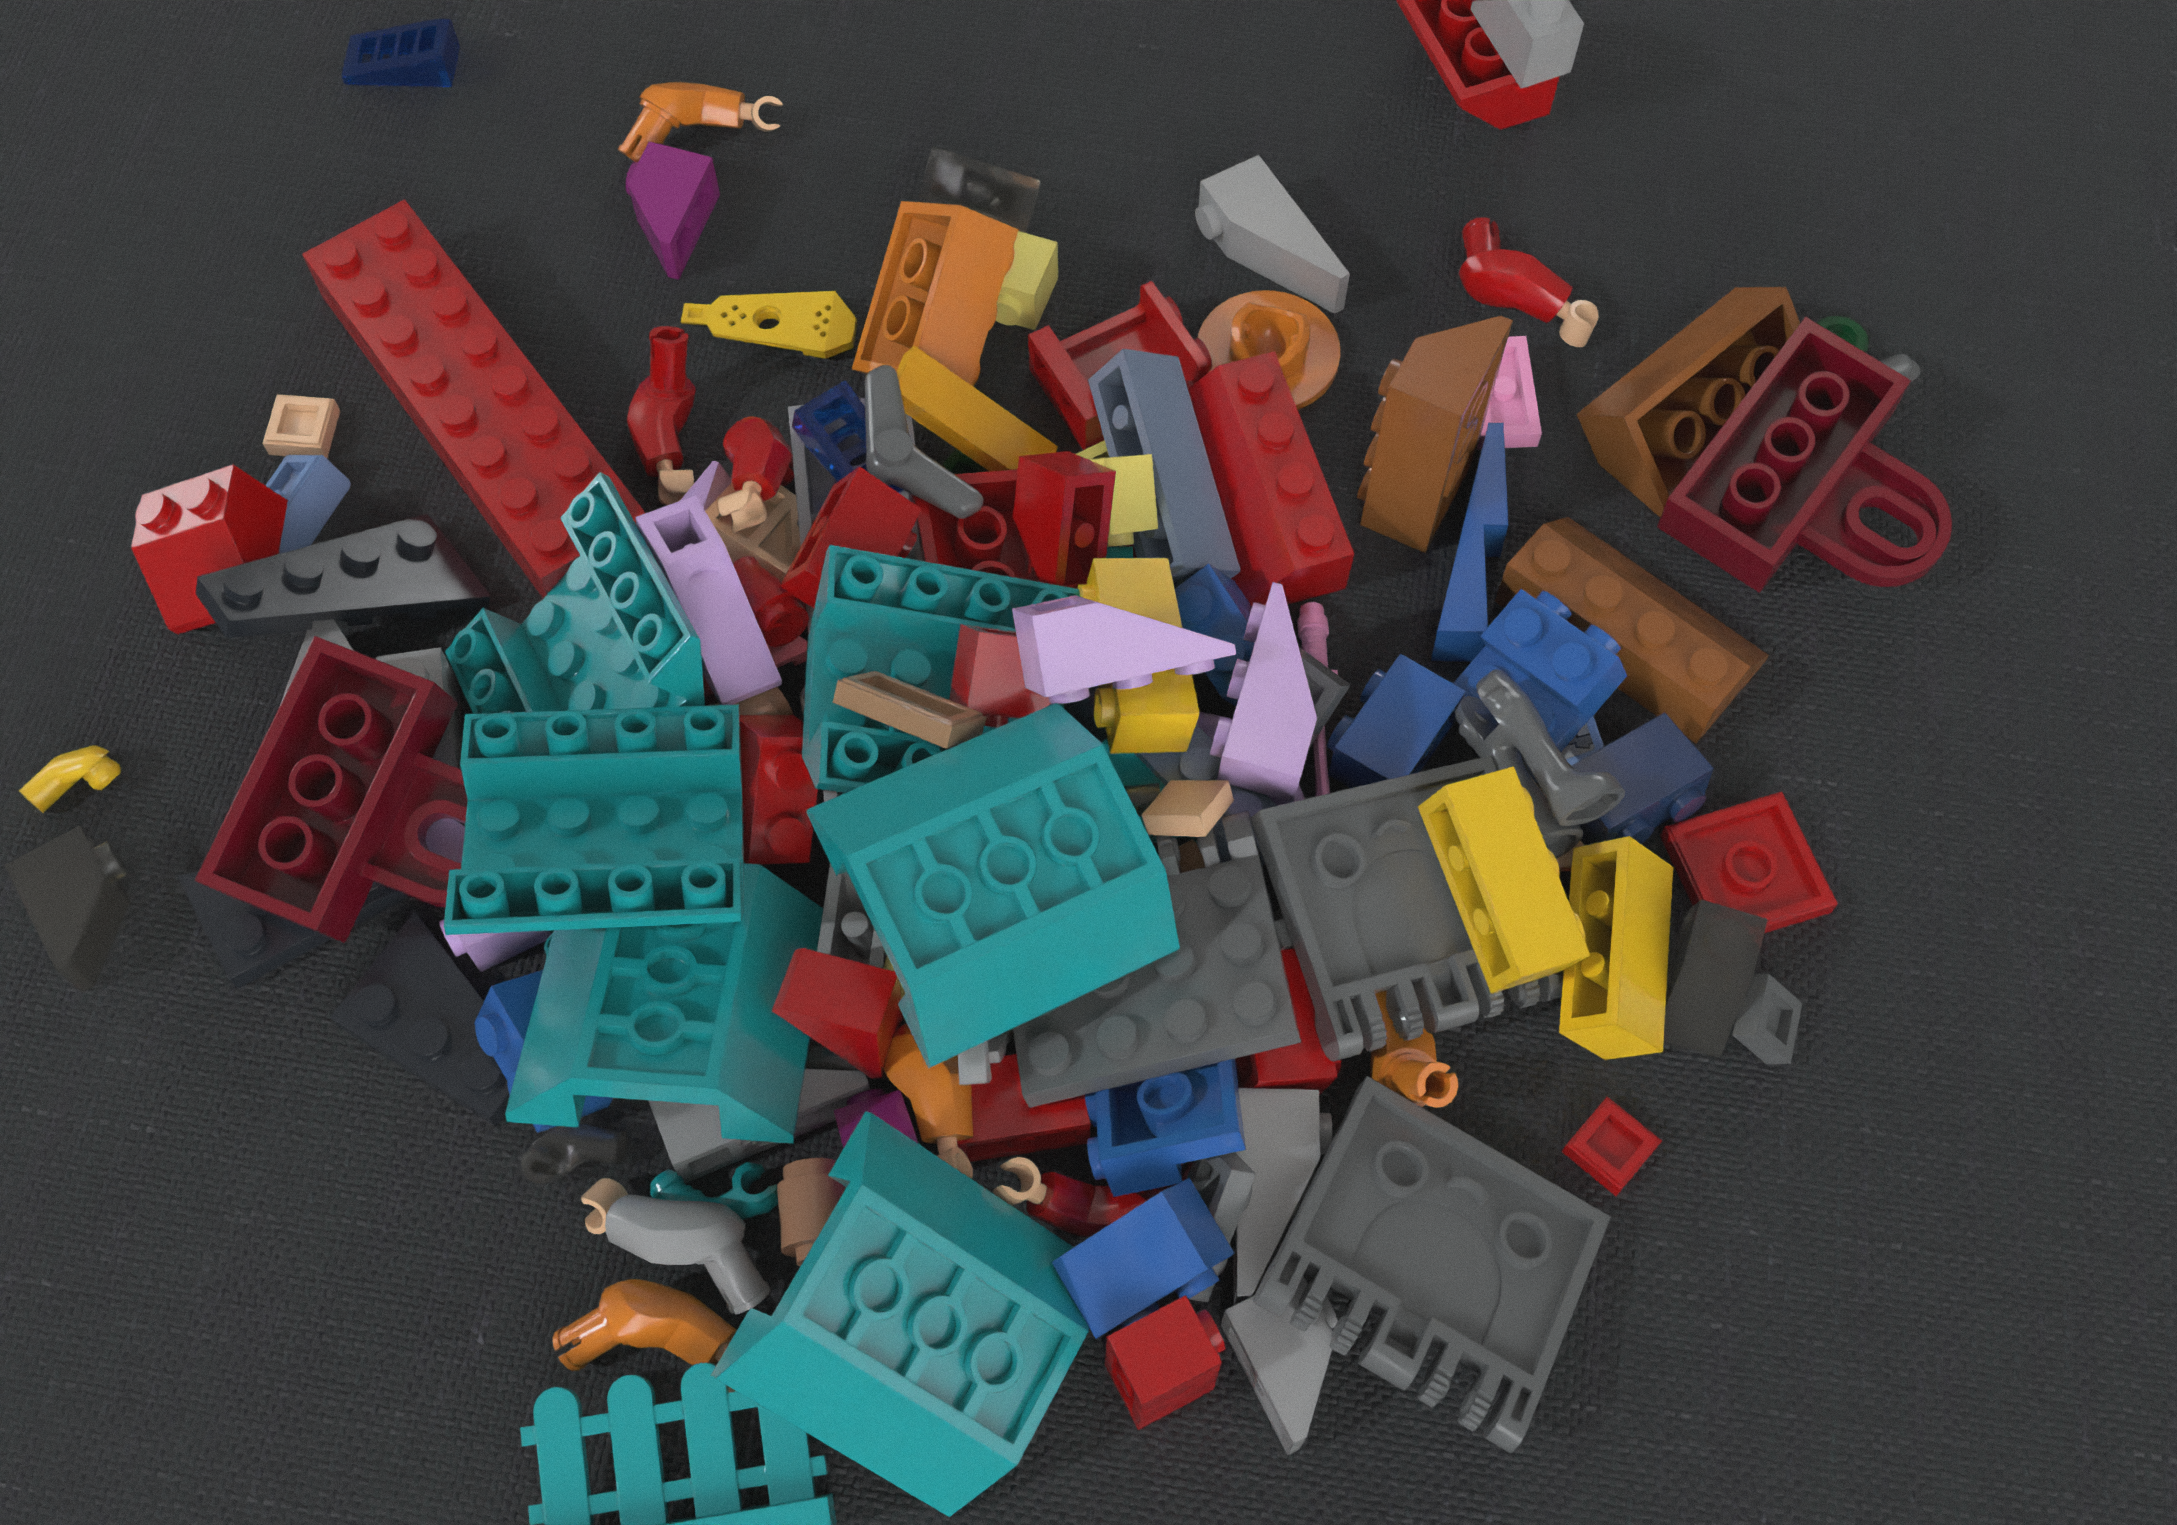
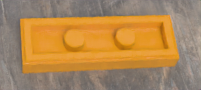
(965, 414)

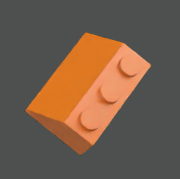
(937, 288)

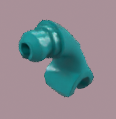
(672, 1187)

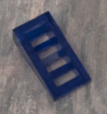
(429, 55)
(821, 411)

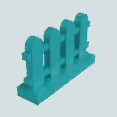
(638, 1464)

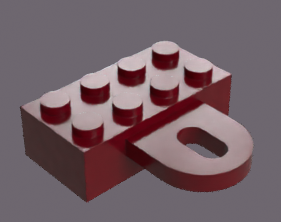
(1802, 466)
(341, 795)

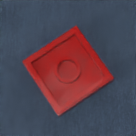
(1751, 862)

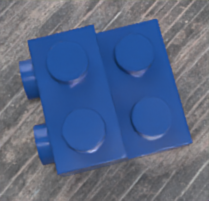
(1553, 662)
(1161, 1123)

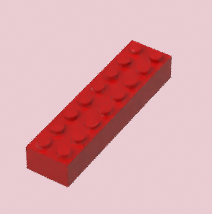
(463, 385)

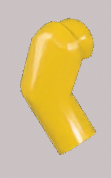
(65, 770)

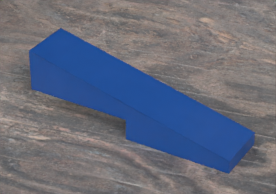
(1482, 536)

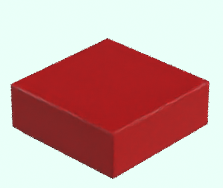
(1611, 1146)

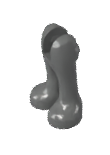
(1510, 725)

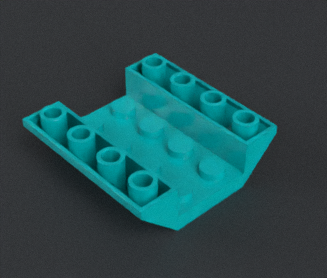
(905, 624)
(597, 639)
(599, 820)
(1002, 878)
(673, 1017)
(915, 1325)

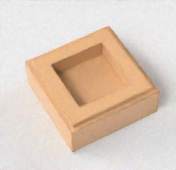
(301, 426)
(1188, 808)

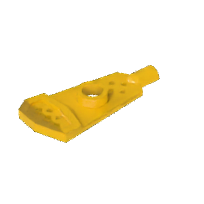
(807, 321)

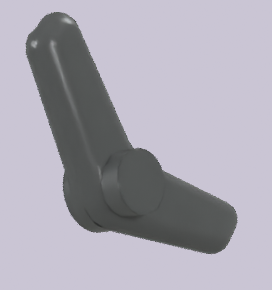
(898, 461)

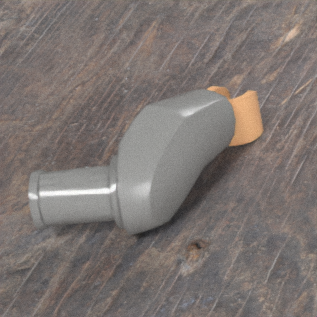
(679, 1235)

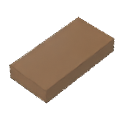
(909, 709)

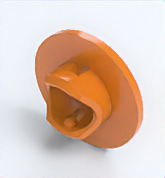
(1280, 323)

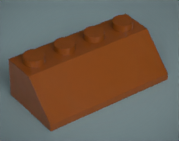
(1677, 399)
(1429, 429)
(1670, 647)

